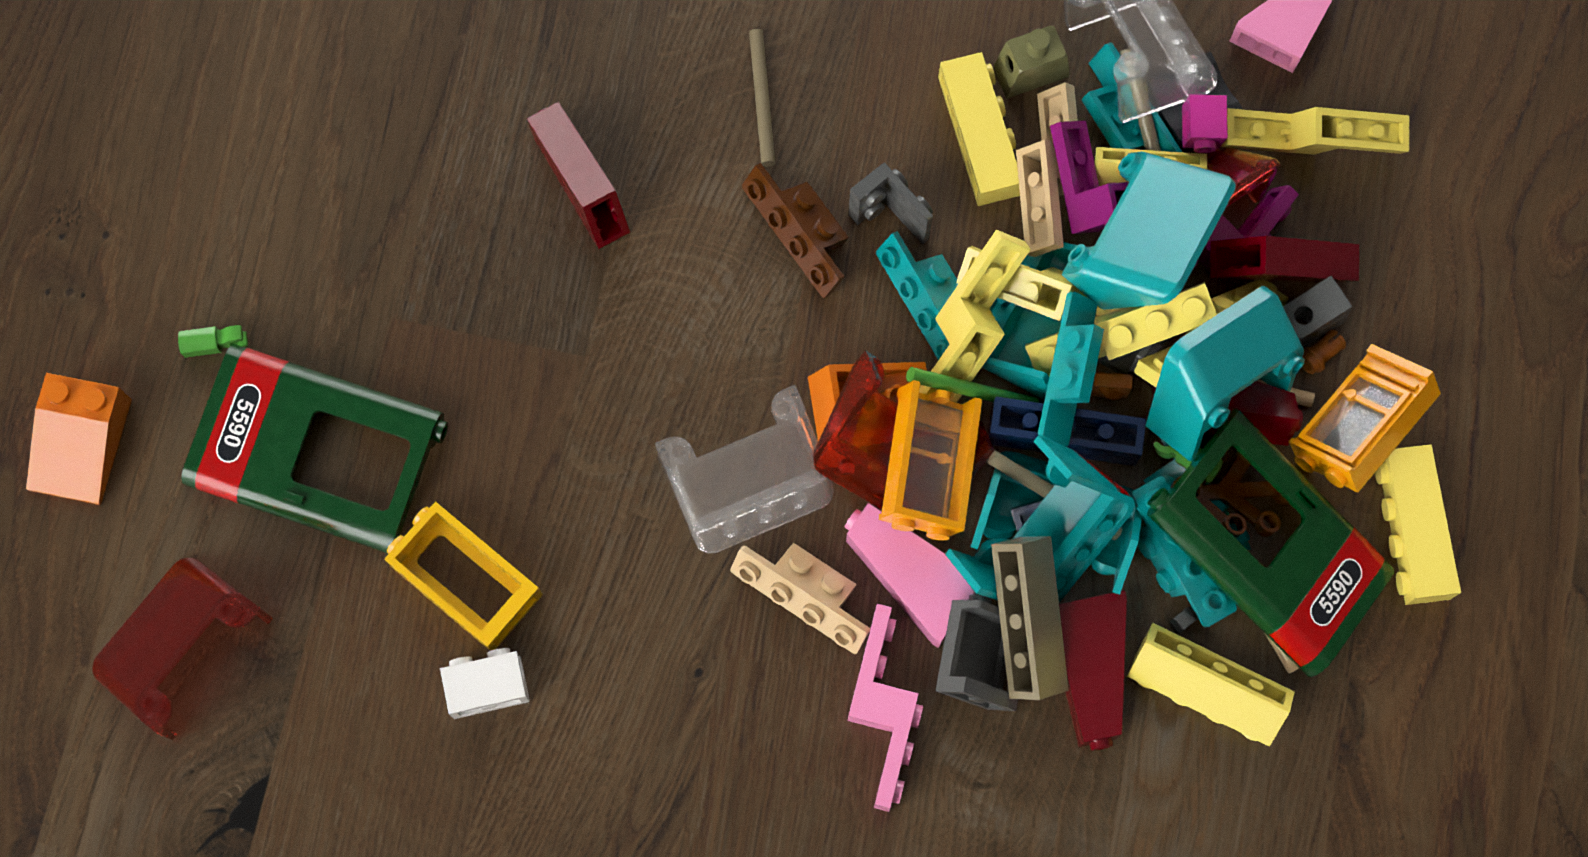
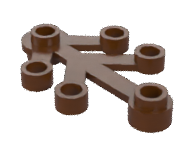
(1234, 496)

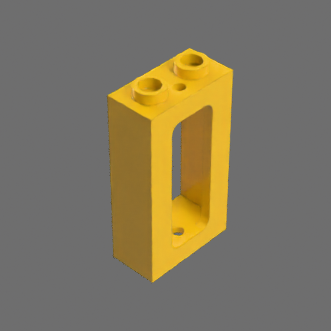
(438, 522)

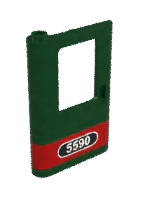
(258, 430)
(1318, 579)

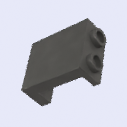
(974, 656)

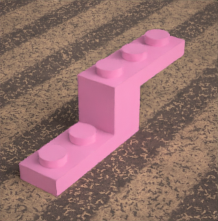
(885, 708)

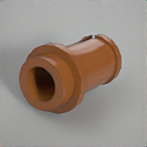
(1322, 352)

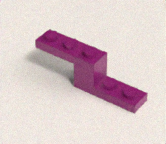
(1086, 202)
(1271, 210)

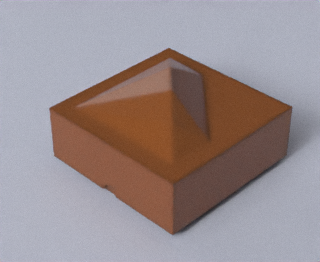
(1112, 385)

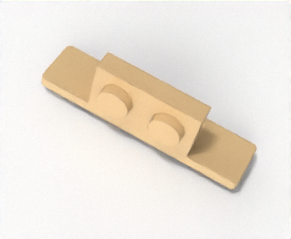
(805, 589)

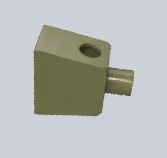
(1035, 59)

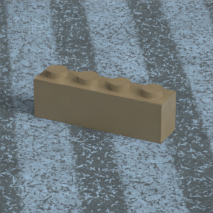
(1030, 617)

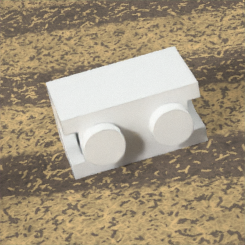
(484, 683)

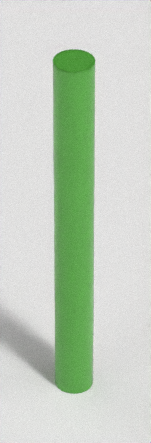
(962, 386)

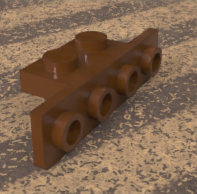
(801, 225)

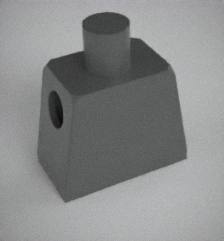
(1321, 308)

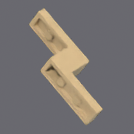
(1040, 174)

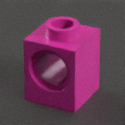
(1204, 122)

